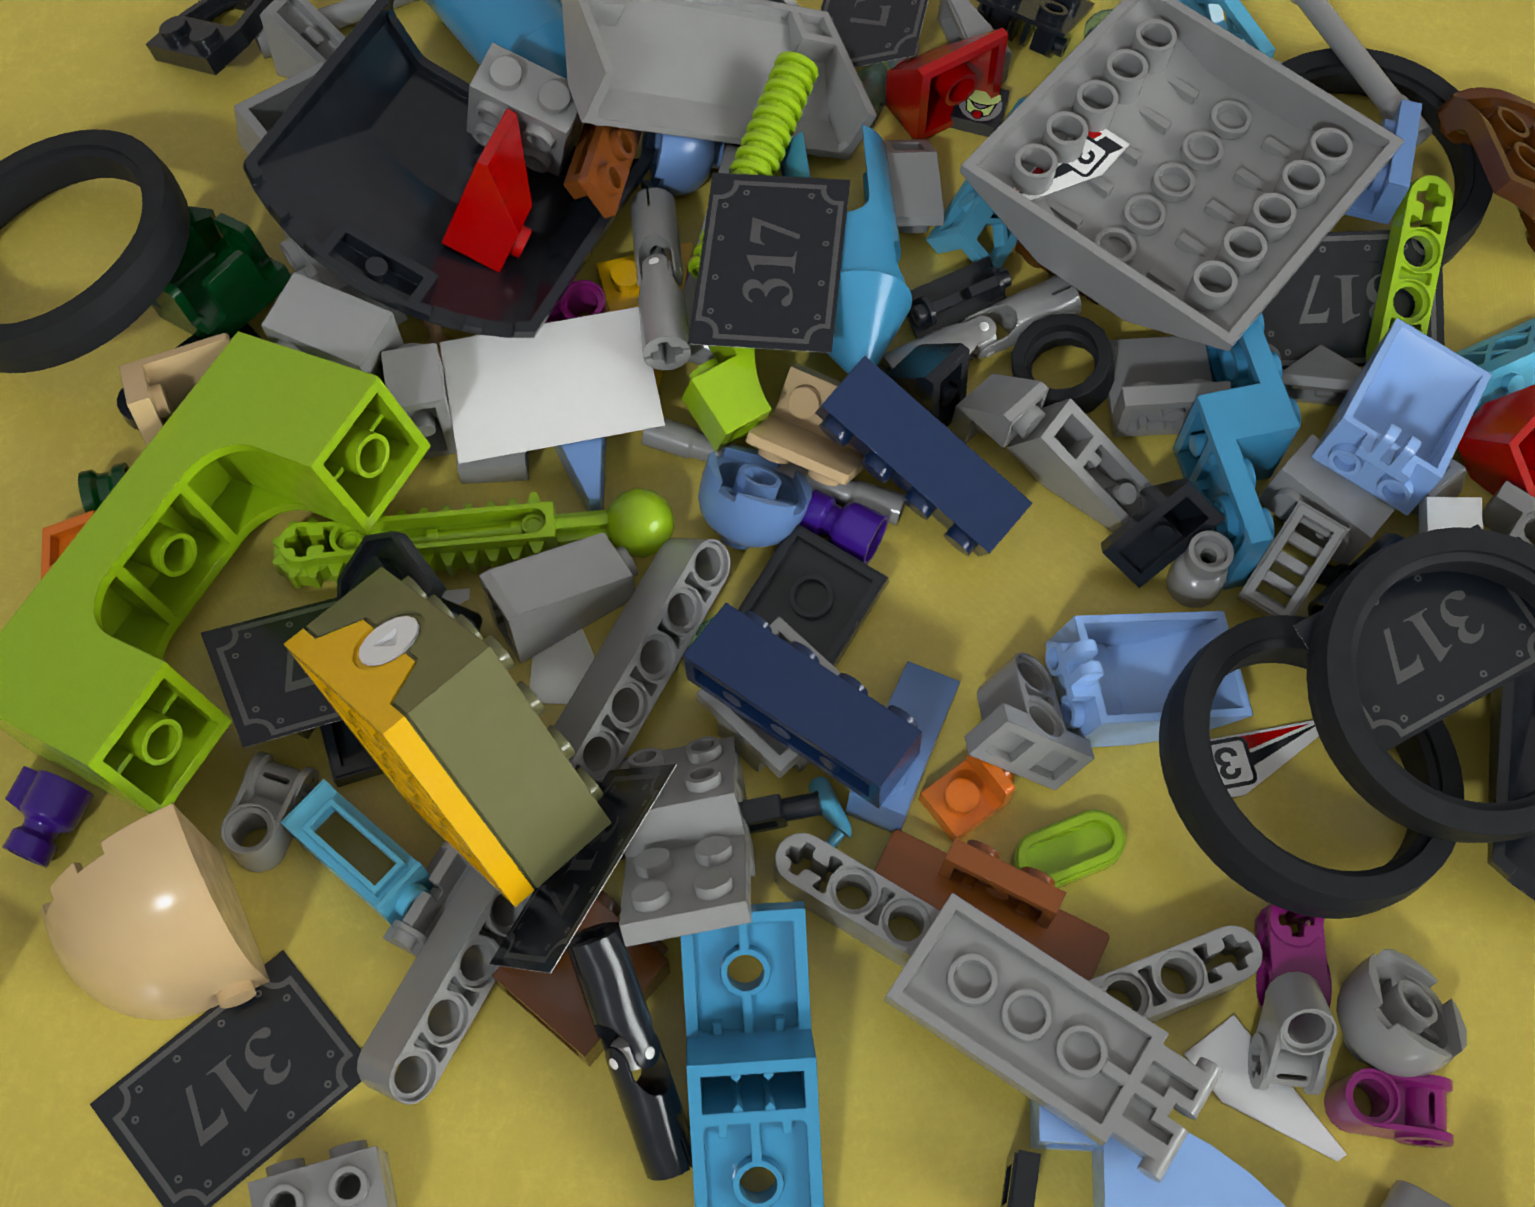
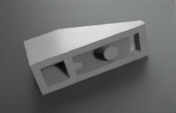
(1081, 465)

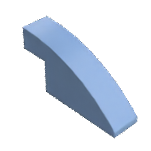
(1195, 1177)

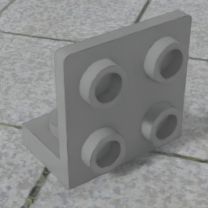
(1157, 384)

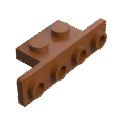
(602, 165)
(1013, 897)

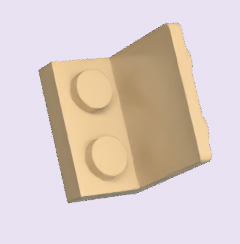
(162, 381)
(795, 431)

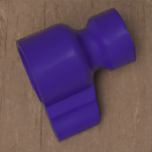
(851, 528)
(49, 809)

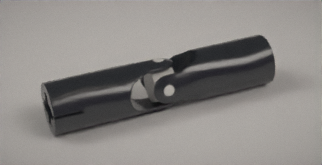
(631, 1044)

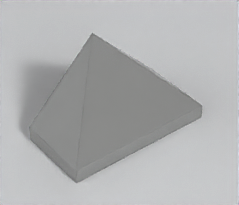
(298, 35)
(1320, 377)

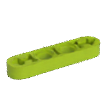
(1396, 270)

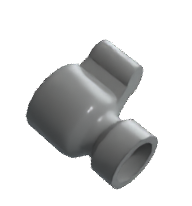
(1201, 570)

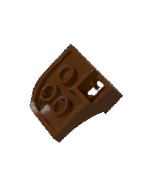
(1504, 139)

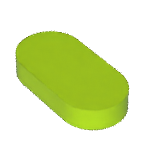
(1072, 847)

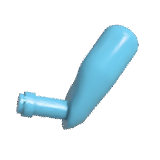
(831, 810)

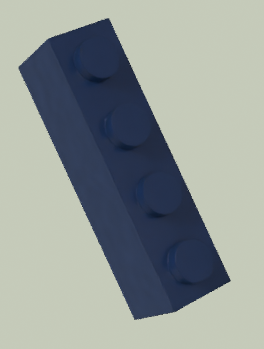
(922, 458)
(803, 703)

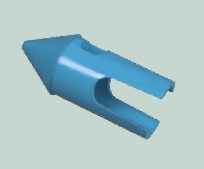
(521, 26)
(871, 286)

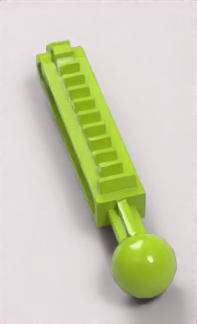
(477, 536)

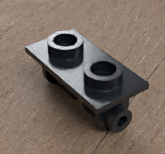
(956, 296)

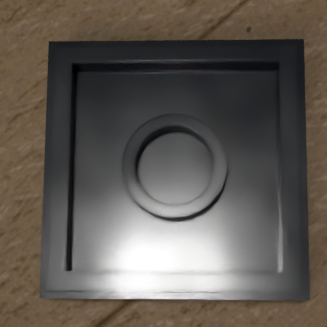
(816, 592)

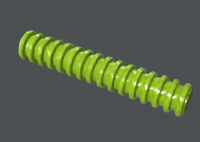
(771, 123)

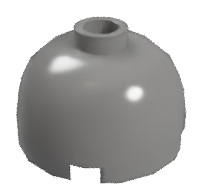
(1396, 1018)

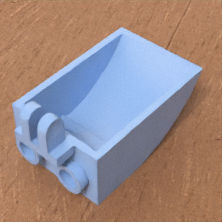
(1403, 417)
(1120, 669)

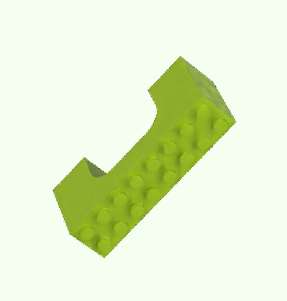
(89, 642)

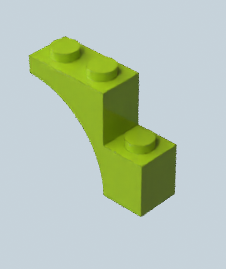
(726, 396)

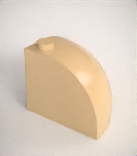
(155, 923)

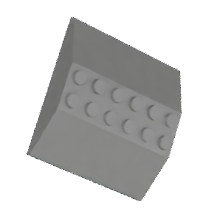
(1213, 199)

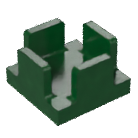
(221, 286)

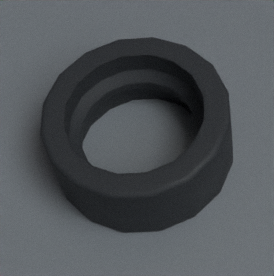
(1066, 331)

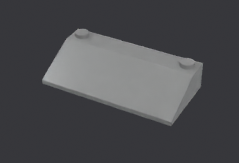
(704, 66)

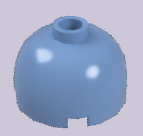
(680, 162)
(750, 499)

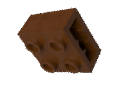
(557, 997)

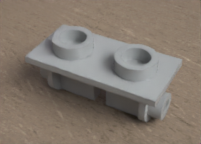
(446, 874)

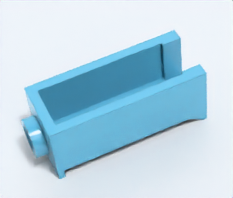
(400, 885)

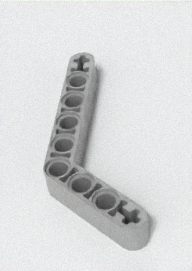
(887, 901)

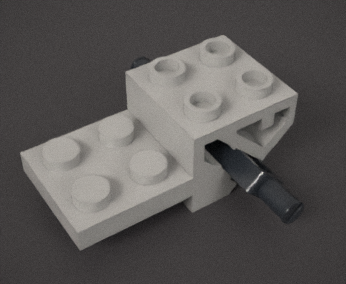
(695, 846)

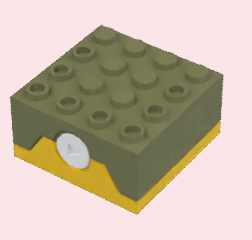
(453, 730)

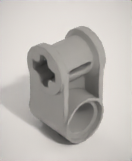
(263, 801)
(1292, 1036)

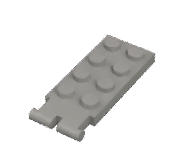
(1052, 1035)

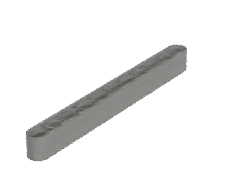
(600, 727)

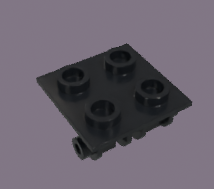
(1051, 18)

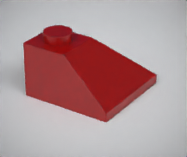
(930, 85)
(495, 201)
(1502, 442)

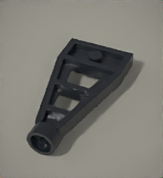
(204, 45)

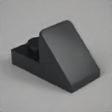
(935, 377)
(1161, 529)

